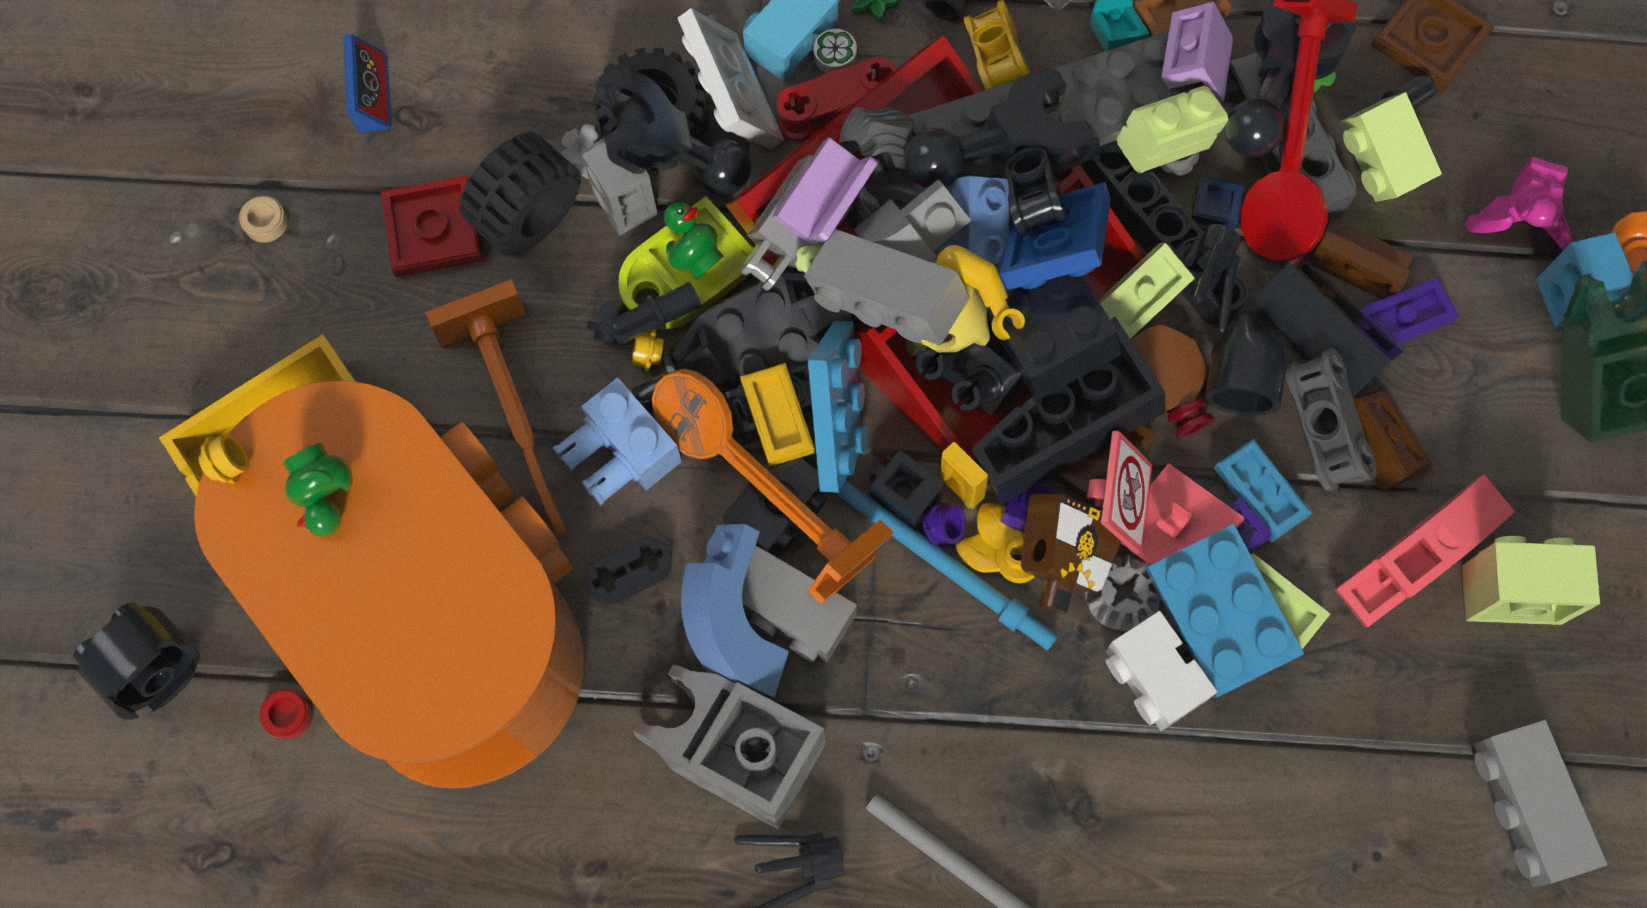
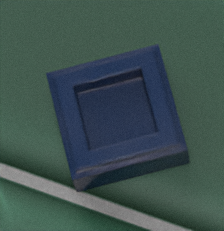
(1217, 202)

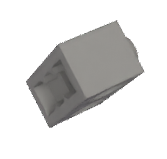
(621, 194)

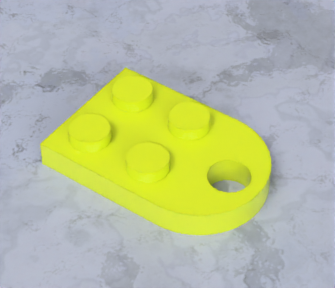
(650, 268)

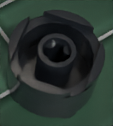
(137, 660)

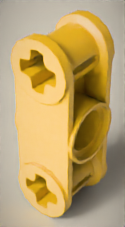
(996, 46)

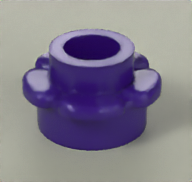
(944, 523)

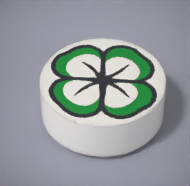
(834, 50)

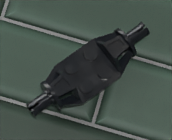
(751, 334)

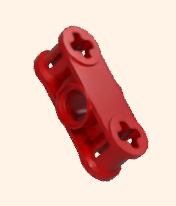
(826, 97)

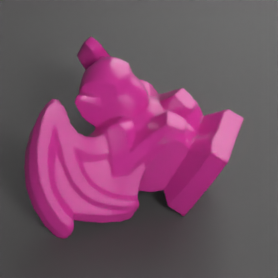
(1533, 198)

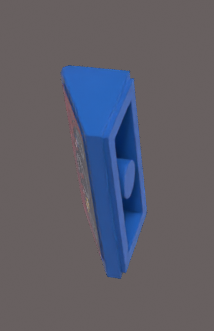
(366, 85)

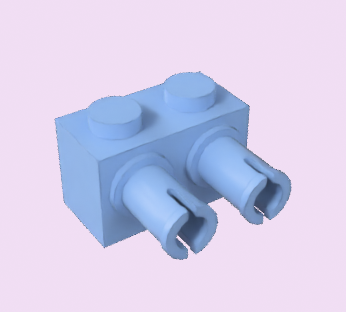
(624, 426)

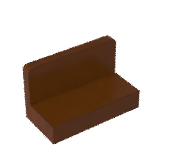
(1361, 260)

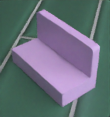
(1198, 49)
(824, 192)

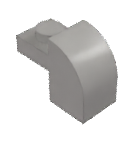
(918, 226)

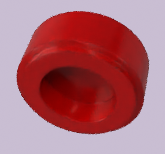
(286, 714)

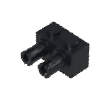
(979, 374)

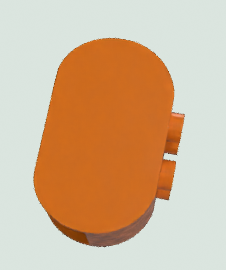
(427, 612)

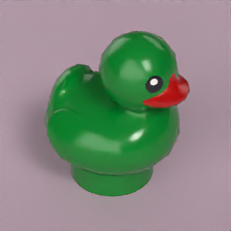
(697, 247)
(312, 478)

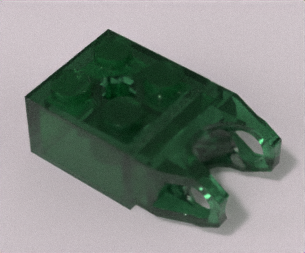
(1605, 359)

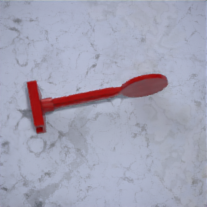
(1286, 209)

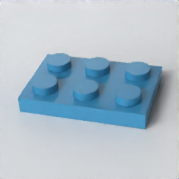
(837, 405)
(1224, 610)

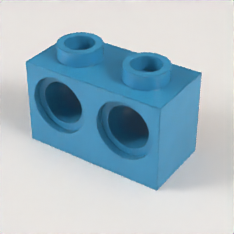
(1597, 255)

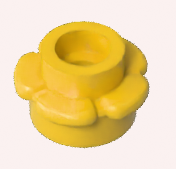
(647, 351)
(223, 458)

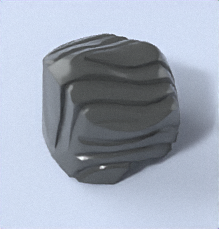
(878, 134)
(879, 189)

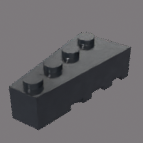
(1070, 422)

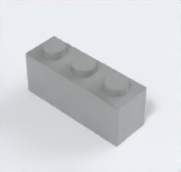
(887, 287)
(779, 603)
(1538, 805)

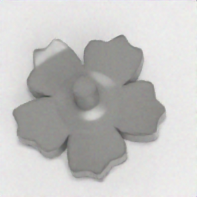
(578, 143)

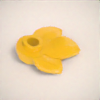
(994, 545)

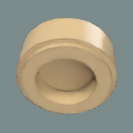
(263, 219)

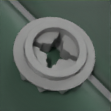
(1128, 613)

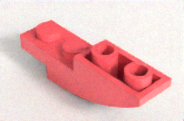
(1425, 551)

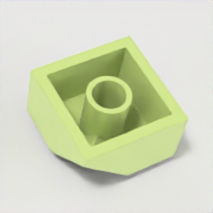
(1530, 581)

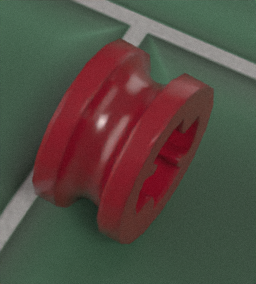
(1190, 418)

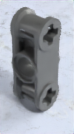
(1348, 440)

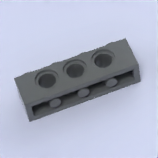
(1319, 149)

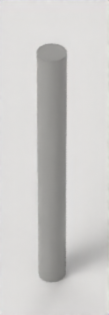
(943, 854)

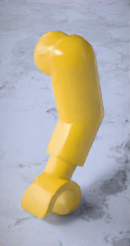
(985, 278)

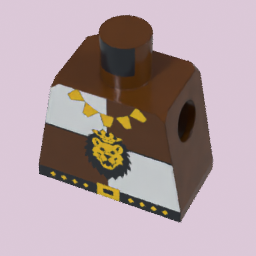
(1066, 548)

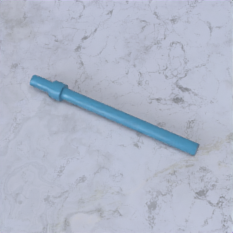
(1012, 613)

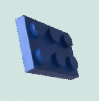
(1059, 248)

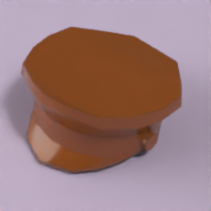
(1174, 362)

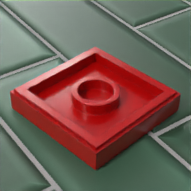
(427, 227)

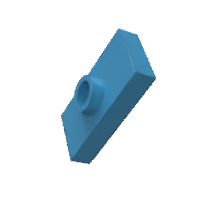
(1263, 488)

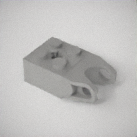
(723, 731)

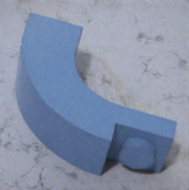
(716, 615)

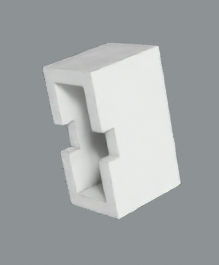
(1157, 673)

